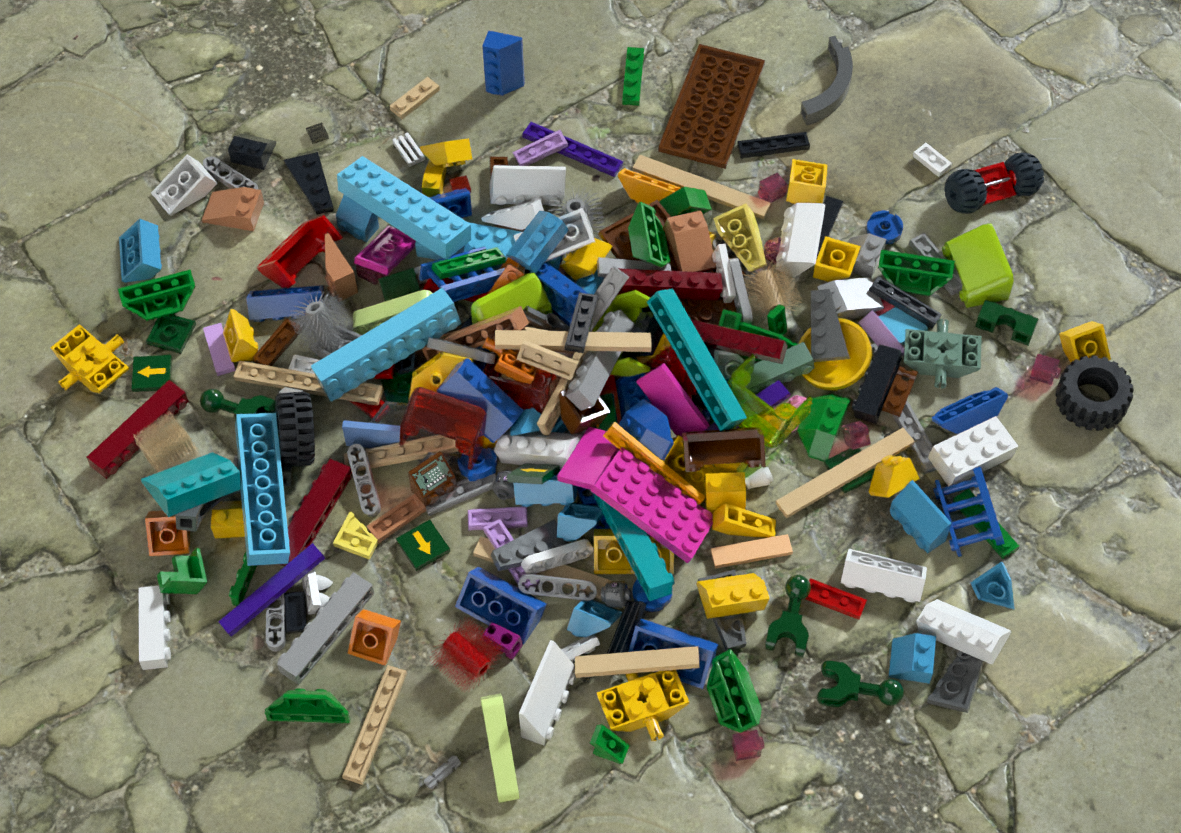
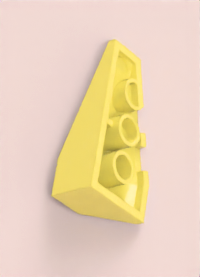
(742, 235)

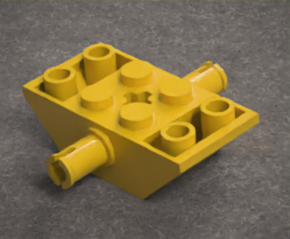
(89, 360)
(435, 371)
(628, 713)

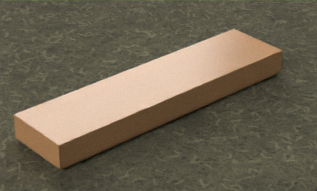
(751, 551)

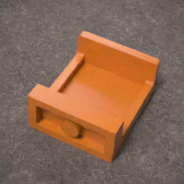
(511, 273)

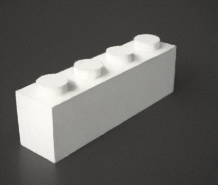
(153, 628)

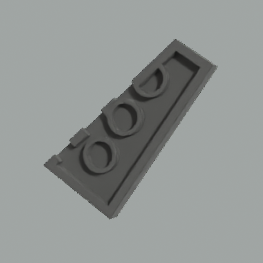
(826, 331)
(533, 542)
(729, 627)
(958, 684)

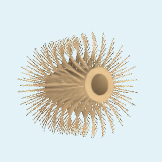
(769, 290)
(168, 446)

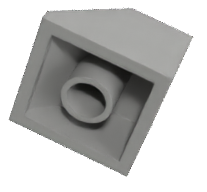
(868, 255)

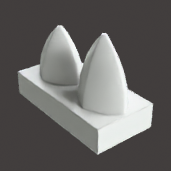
(312, 584)

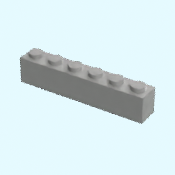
(597, 365)
(325, 628)

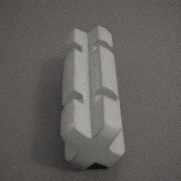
(442, 772)

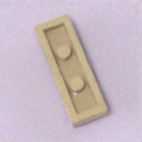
(414, 98)
(547, 360)

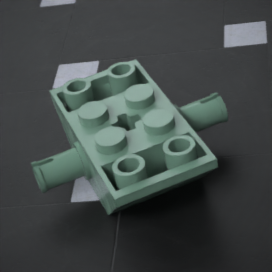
(942, 353)

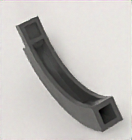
(828, 101)

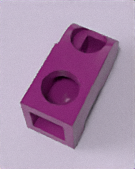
(511, 642)

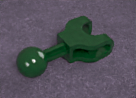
(213, 401)
(790, 622)
(849, 687)

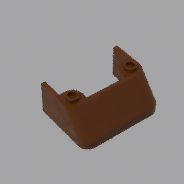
(723, 447)

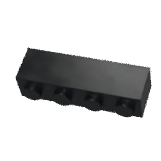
(877, 383)

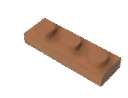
(396, 518)

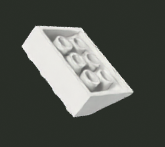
(546, 695)

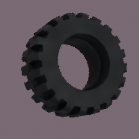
(1099, 373)
(295, 429)

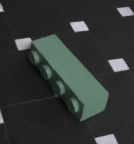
(796, 362)

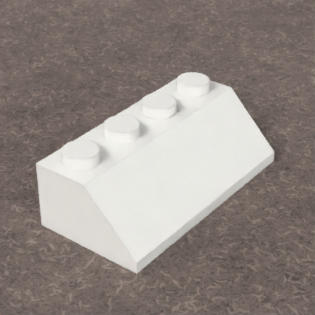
(526, 184)
(578, 236)
(800, 237)
(536, 448)
(884, 575)
(962, 630)

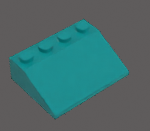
(193, 483)

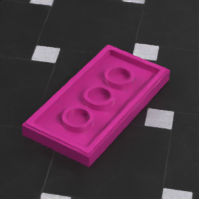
(386, 250)
(672, 400)
(588, 459)

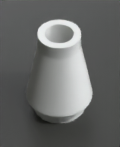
(759, 478)

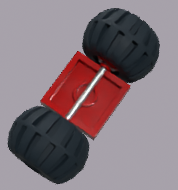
(971, 189)

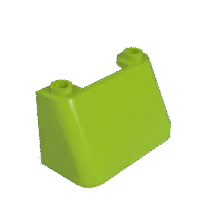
(980, 266)

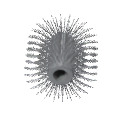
(575, 204)
(322, 324)

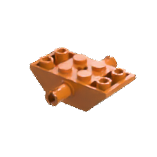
(510, 366)

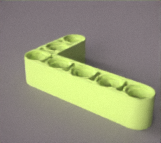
(373, 316)
(500, 747)

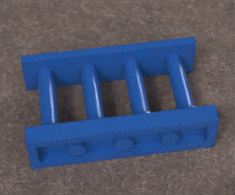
(464, 288)
(560, 292)
(981, 498)

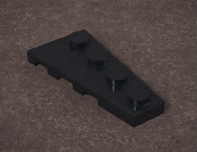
(311, 180)

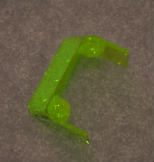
(774, 423)

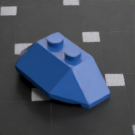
(971, 410)
(649, 428)

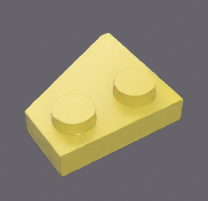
(355, 538)

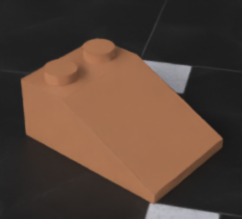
(234, 208)
(690, 242)
(339, 273)

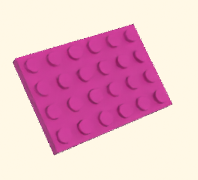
(654, 504)

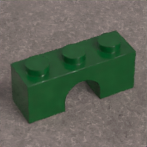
(1021, 324)

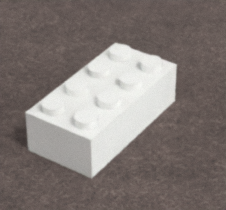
(974, 448)

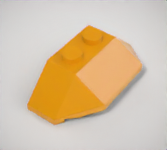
(644, 188)

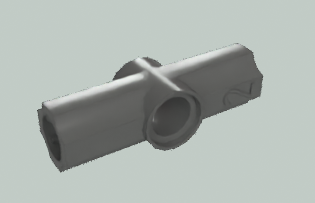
(545, 322)

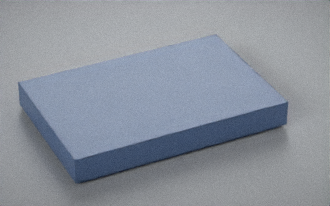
(370, 434)

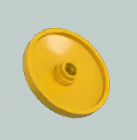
(841, 373)

